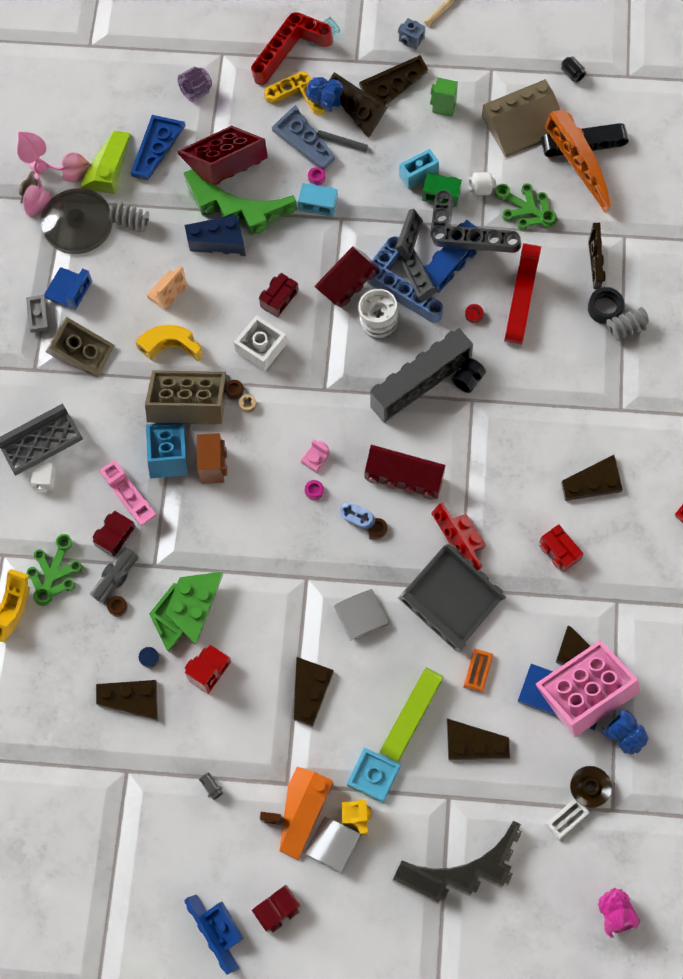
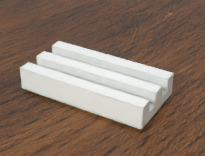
(554, 830)

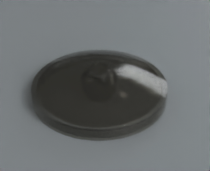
(76, 221)

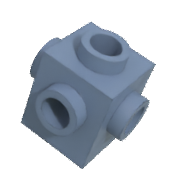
(411, 33)

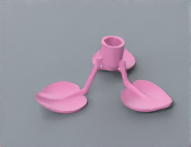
(29, 149)

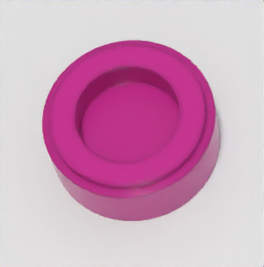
(316, 176)
(314, 490)

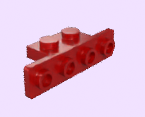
(460, 533)

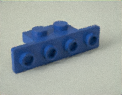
(217, 929)

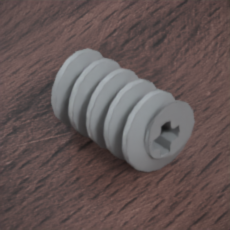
(129, 218)
(627, 323)

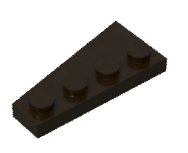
(360, 106)

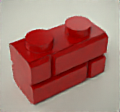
(560, 548)

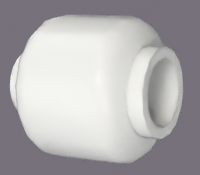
(482, 183)

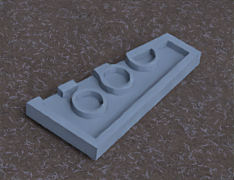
(301, 136)

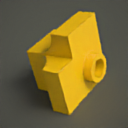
(356, 815)

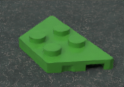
(192, 602)
(166, 628)

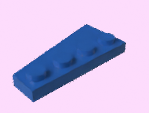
(157, 141)

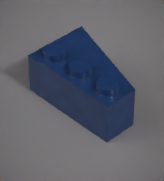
(216, 236)

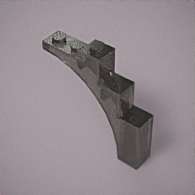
(491, 867)

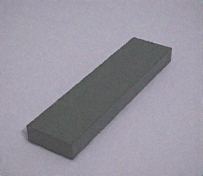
(418, 276)

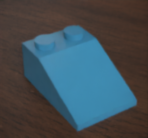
(166, 450)

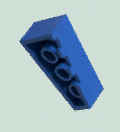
(449, 260)

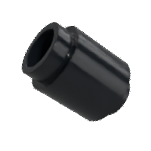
(573, 69)

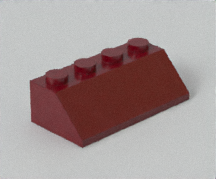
(404, 472)

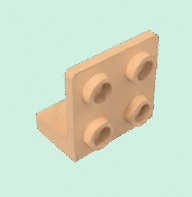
(168, 288)

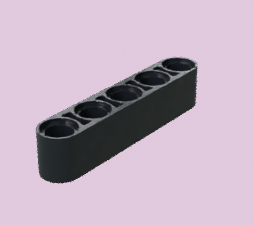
(597, 137)

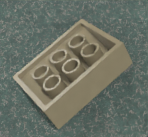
(520, 117)
(186, 397)

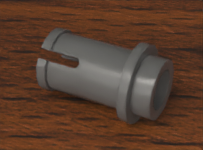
(214, 791)

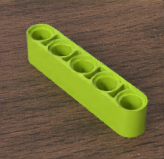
(411, 714)

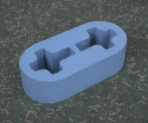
(355, 519)

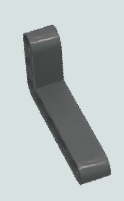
(467, 232)

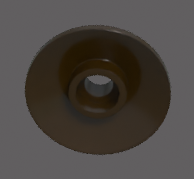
(598, 779)

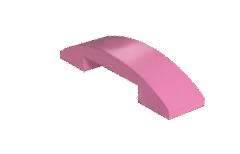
(127, 493)

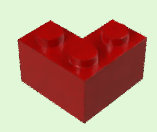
(207, 668)

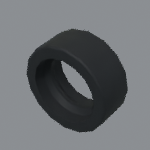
(605, 292)

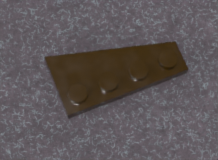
(393, 81)

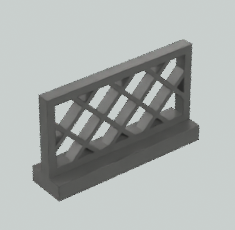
(33, 431)

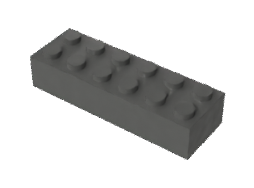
(420, 375)

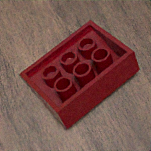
(224, 154)

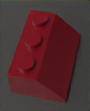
(347, 277)

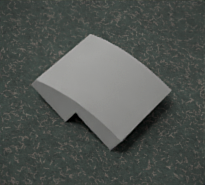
(361, 614)
(333, 844)

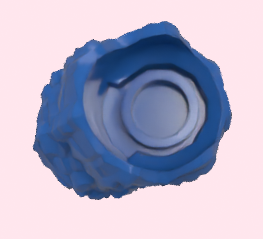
(324, 92)
(626, 733)

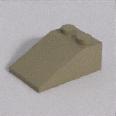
(80, 347)

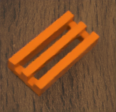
(474, 686)

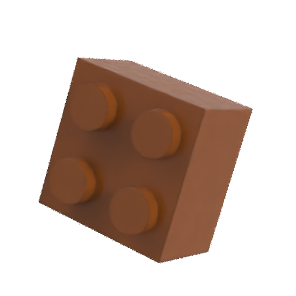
(211, 458)

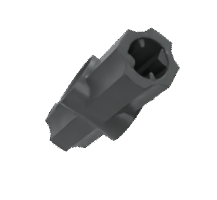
(114, 575)

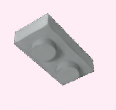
(37, 313)

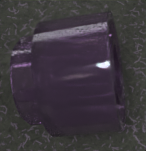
(194, 83)

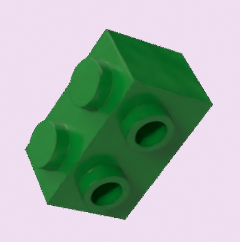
(436, 183)

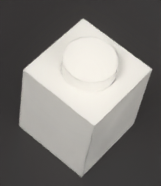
(43, 477)

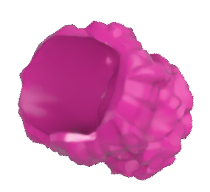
(617, 912)

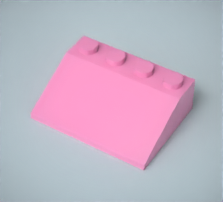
(588, 688)

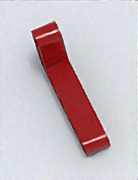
(294, 27)
(522, 293)

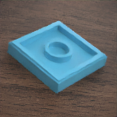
(373, 775)

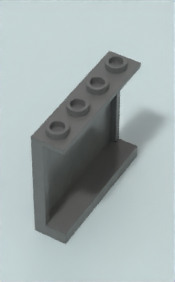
(452, 596)

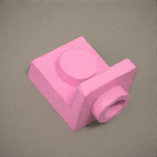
(316, 456)

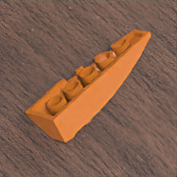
(579, 154)

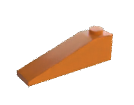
(303, 805)

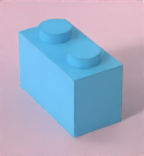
(415, 169)
(318, 199)

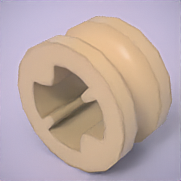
(253, 402)

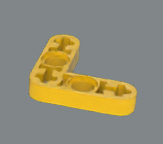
(283, 94)

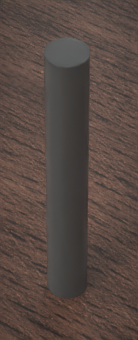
(341, 140)

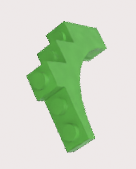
(254, 213)

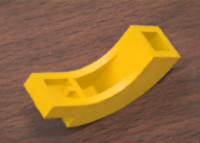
(167, 336)
(13, 602)

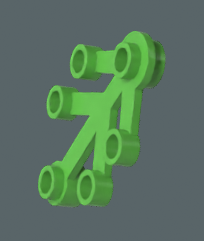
(527, 208)
(53, 573)

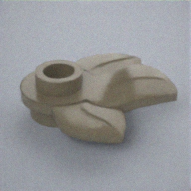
(26, 183)

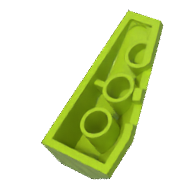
(106, 167)

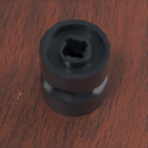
(469, 375)

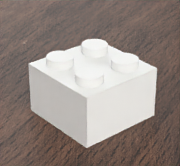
(260, 343)

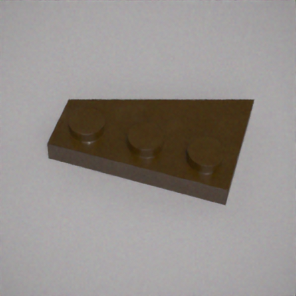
(596, 256)
(593, 481)
(310, 689)

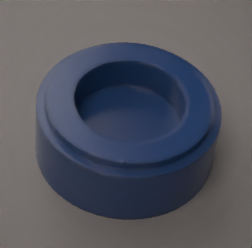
(148, 657)

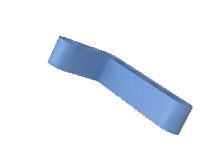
(400, 285)

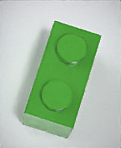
(444, 96)

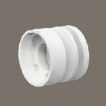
(378, 313)

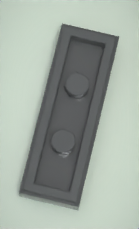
(409, 234)

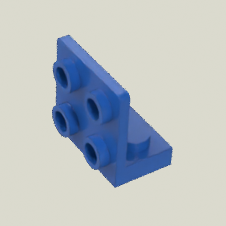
(68, 287)

